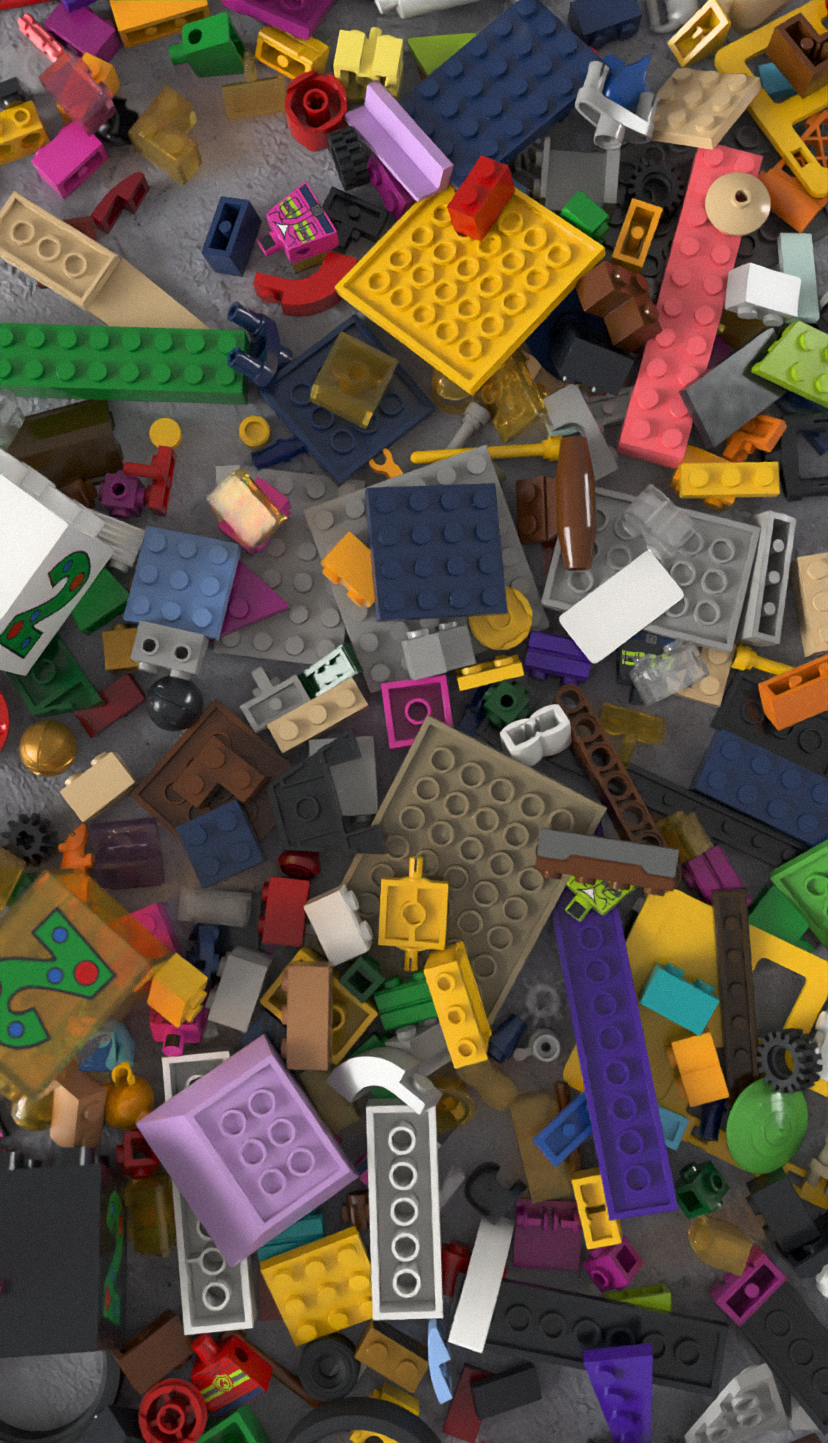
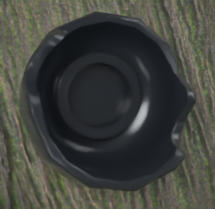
(116, 128)

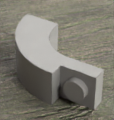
(385, 1068)

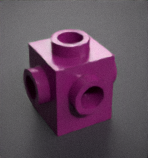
(128, 503)
(613, 1265)

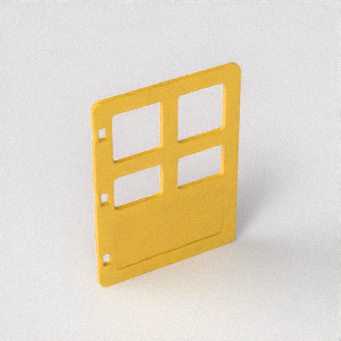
(682, 932)

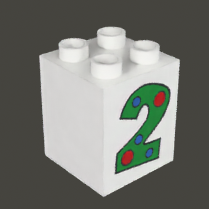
(45, 561)

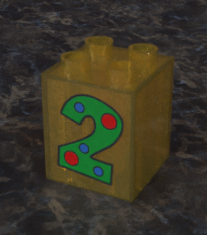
(66, 978)

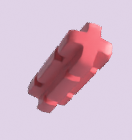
(40, 37)

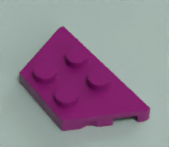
(250, 602)

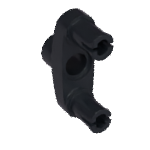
(786, 455)

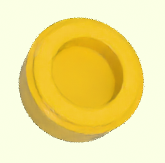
(255, 432)
(165, 433)

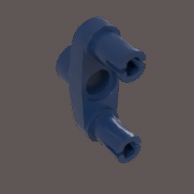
(266, 352)

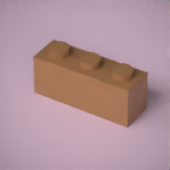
(308, 1015)

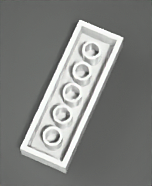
(404, 1211)

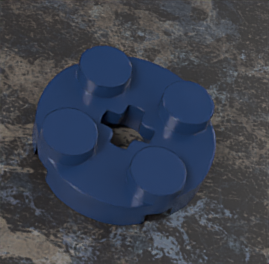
(202, 949)

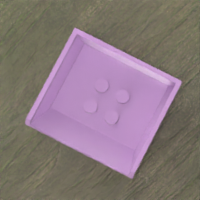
(247, 1150)

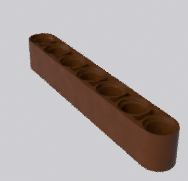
(612, 772)

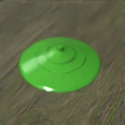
(766, 1127)

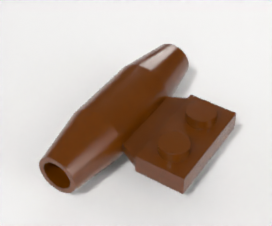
(562, 506)

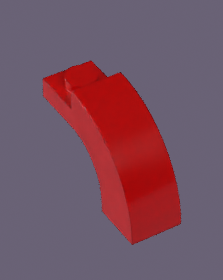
(306, 295)

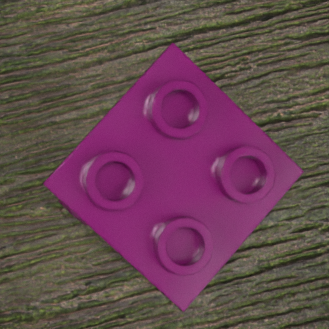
(547, 1235)

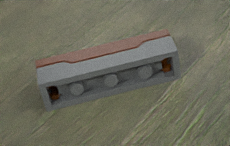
(606, 859)

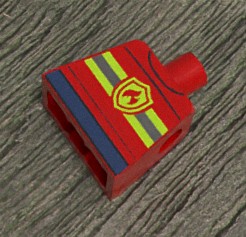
(228, 1373)

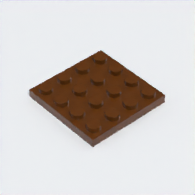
(173, 810)

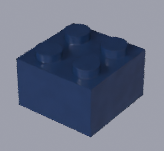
(221, 844)

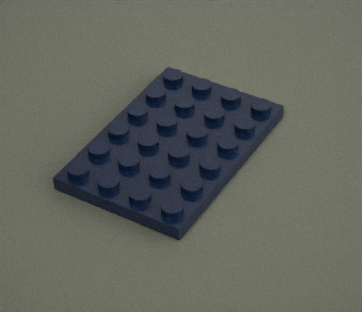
(502, 88)

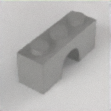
(571, 409)

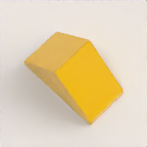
(701, 34)

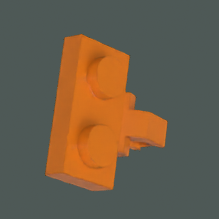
(759, 433)

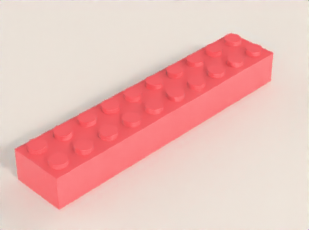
(689, 312)

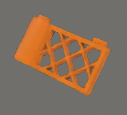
(786, 193)

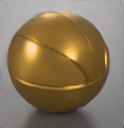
(48, 748)

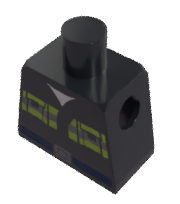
(633, 649)

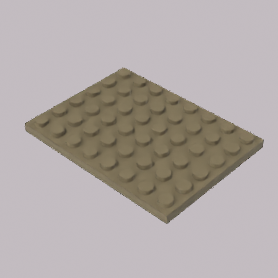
(479, 828)

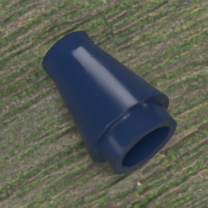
(505, 1038)

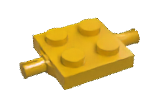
(413, 913)

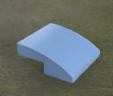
(438, 1356)

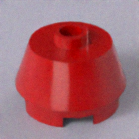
(172, 1413)

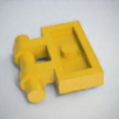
(489, 672)

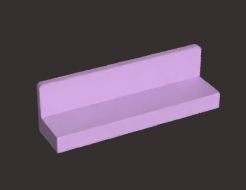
(400, 144)

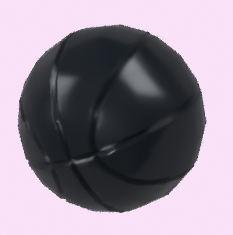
(174, 703)

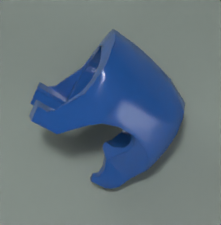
(626, 81)

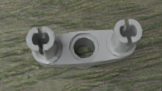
(612, 120)

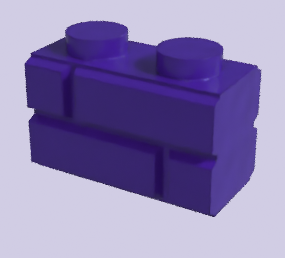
(556, 658)

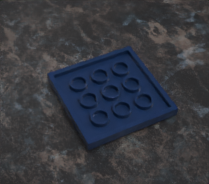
(330, 439)
(435, 551)

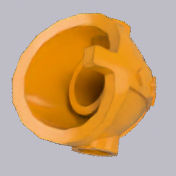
(127, 1103)

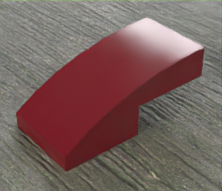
(125, 195)
(120, 698)

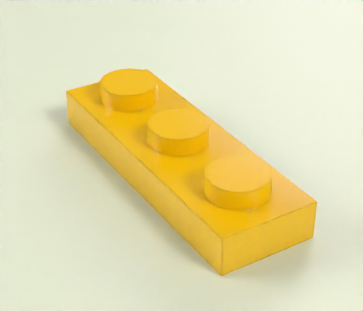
(729, 480)

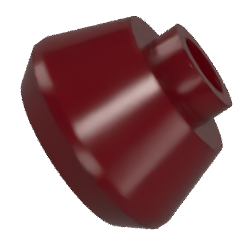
(300, 864)

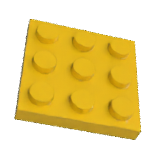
(321, 1285)

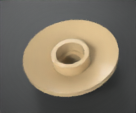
(733, 216)

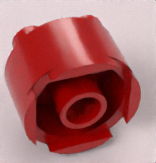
(314, 108)

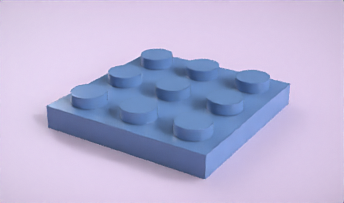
(182, 581)

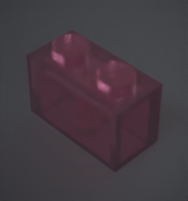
(77, 93)

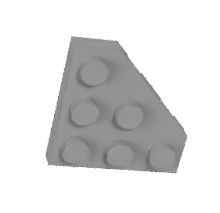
(741, 1410)

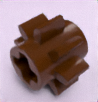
(80, 491)
(357, 1209)

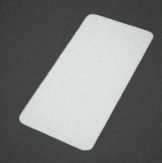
(621, 607)

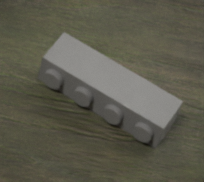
(767, 585)

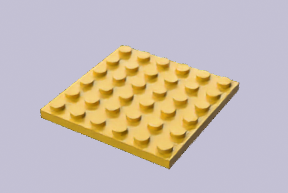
(467, 299)

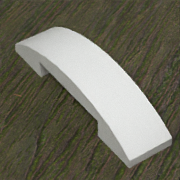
(482, 1284)

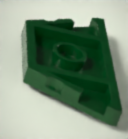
(56, 683)

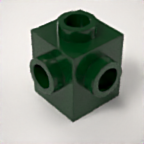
(501, 715)
(700, 1189)

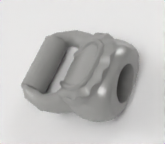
(678, 14)

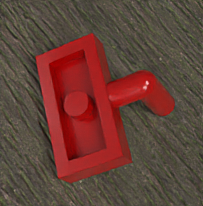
(162, 473)

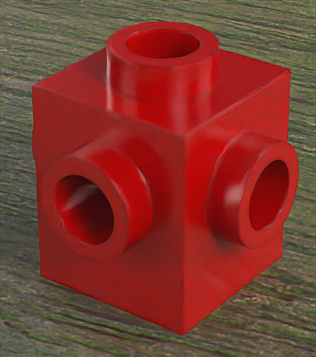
(138, 1168)

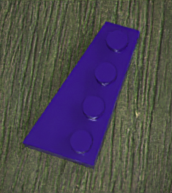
(623, 1389)

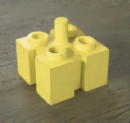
(368, 60)

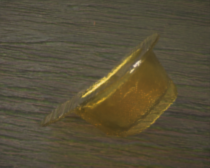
(454, 1106)

